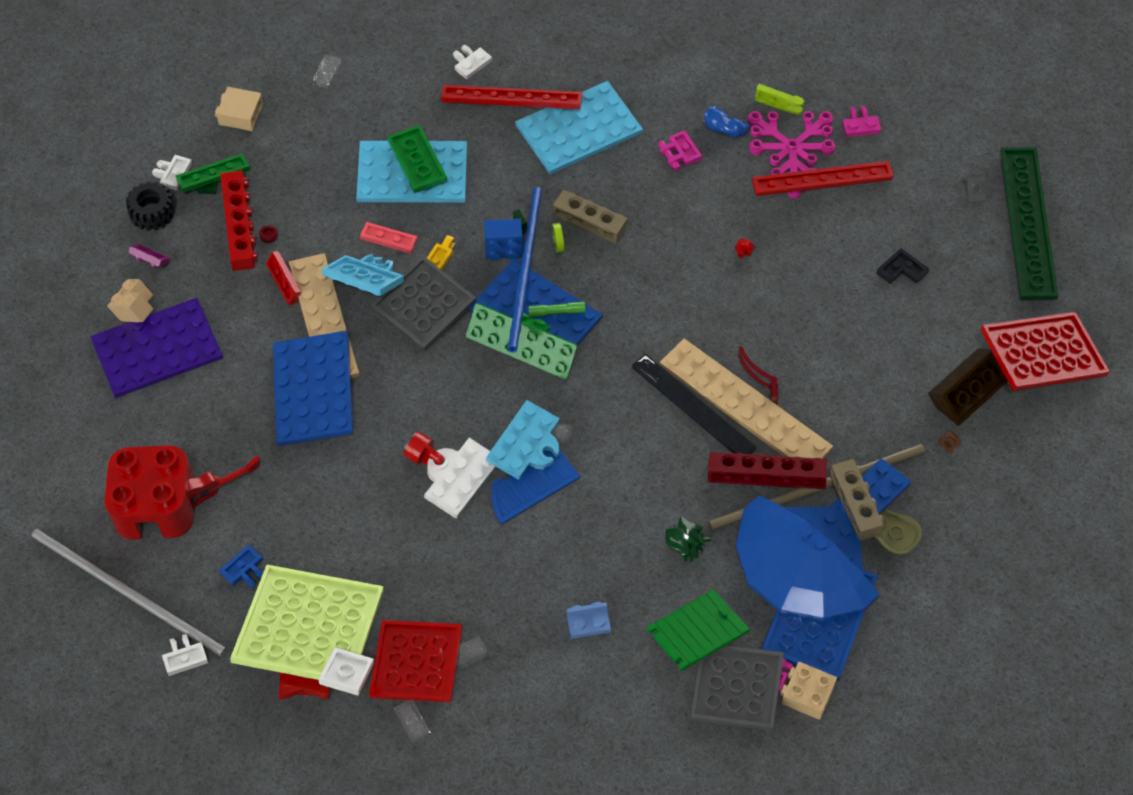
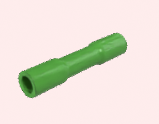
(570, 308)

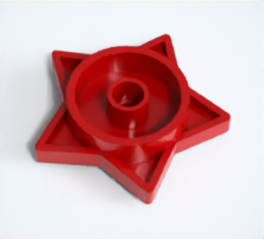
(297, 685)

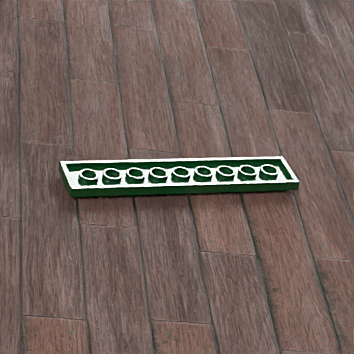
(1028, 224)

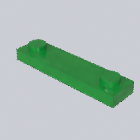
(211, 173)

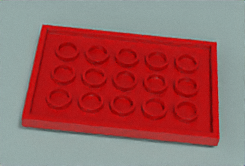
(1044, 351)

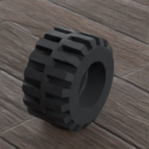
(150, 217)

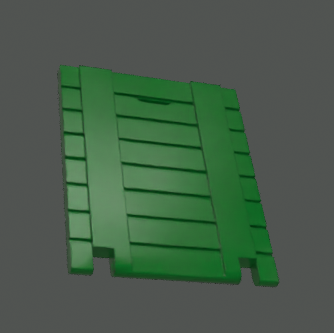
(698, 629)

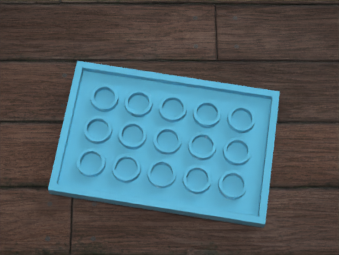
(571, 135)
(384, 181)

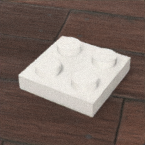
(346, 671)

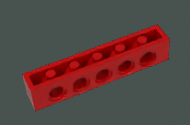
(237, 220)

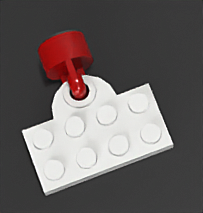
(454, 473)

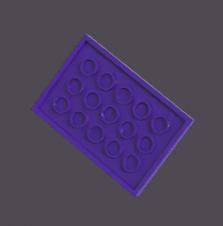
(156, 348)

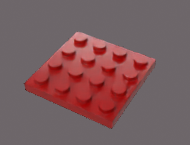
(416, 661)

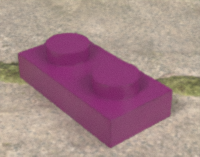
(146, 254)

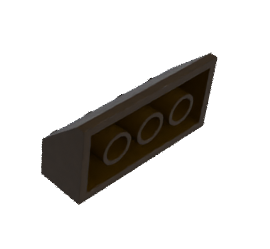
(968, 386)

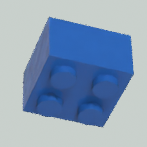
(503, 239)

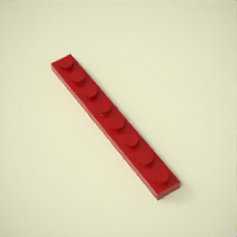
(512, 97)
(822, 178)

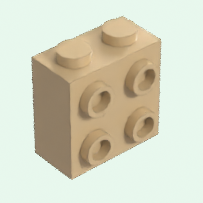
(239, 108)
(808, 690)

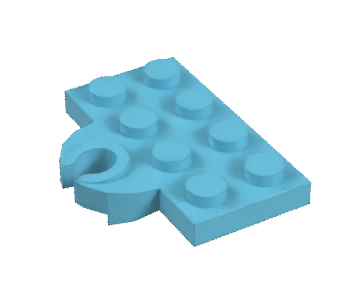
(365, 274)
(526, 441)

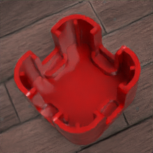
(149, 487)

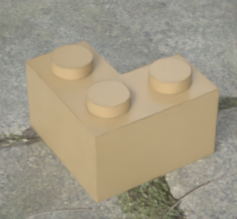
(131, 302)

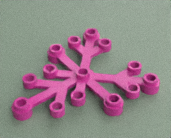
(798, 145)

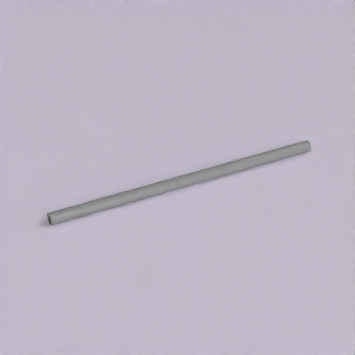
(129, 592)

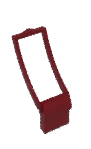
(774, 382)

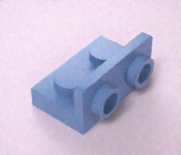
(588, 620)

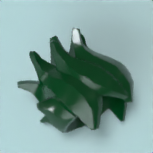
(686, 539)

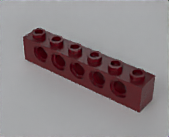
(767, 470)

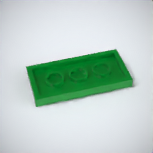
(417, 159)

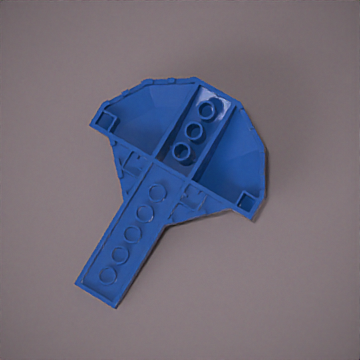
(810, 556)

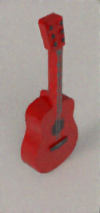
(208, 485)

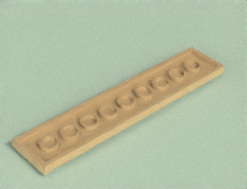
(743, 403)

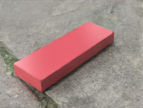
(388, 237)

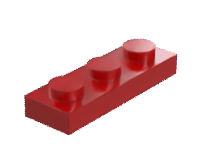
(283, 278)

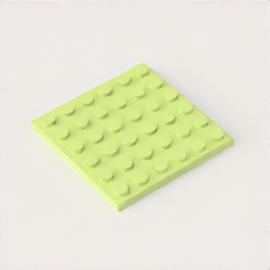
(302, 619)

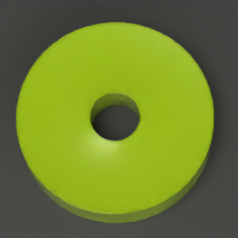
(558, 237)

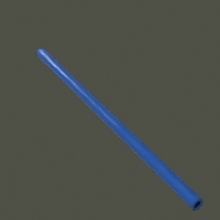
(524, 270)

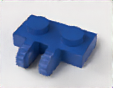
(241, 565)

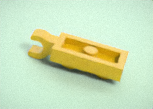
(442, 253)

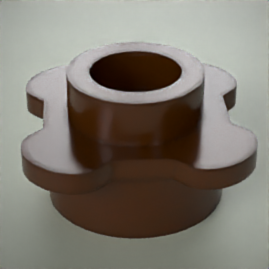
(949, 436)

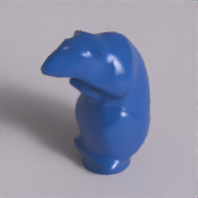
(719, 122)

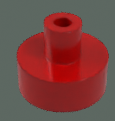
(744, 248)

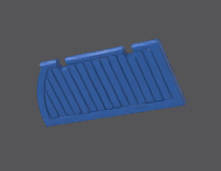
(535, 485)

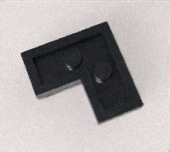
(903, 263)

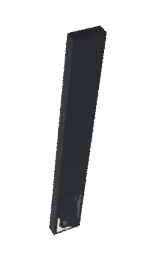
(692, 406)

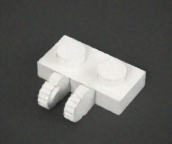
(471, 64)
(176, 166)
(184, 658)

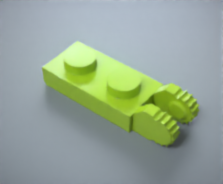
(779, 99)

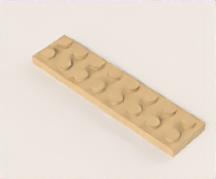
(319, 300)

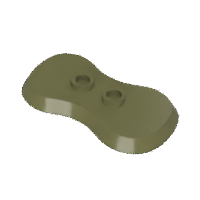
(900, 533)

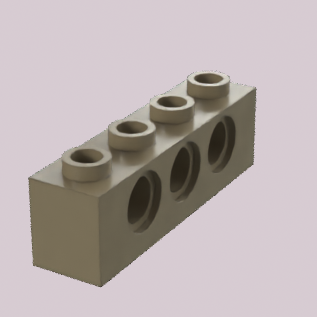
(590, 216)
(863, 526)

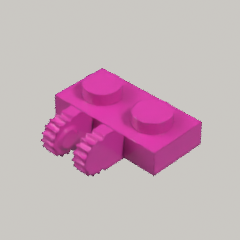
(861, 126)

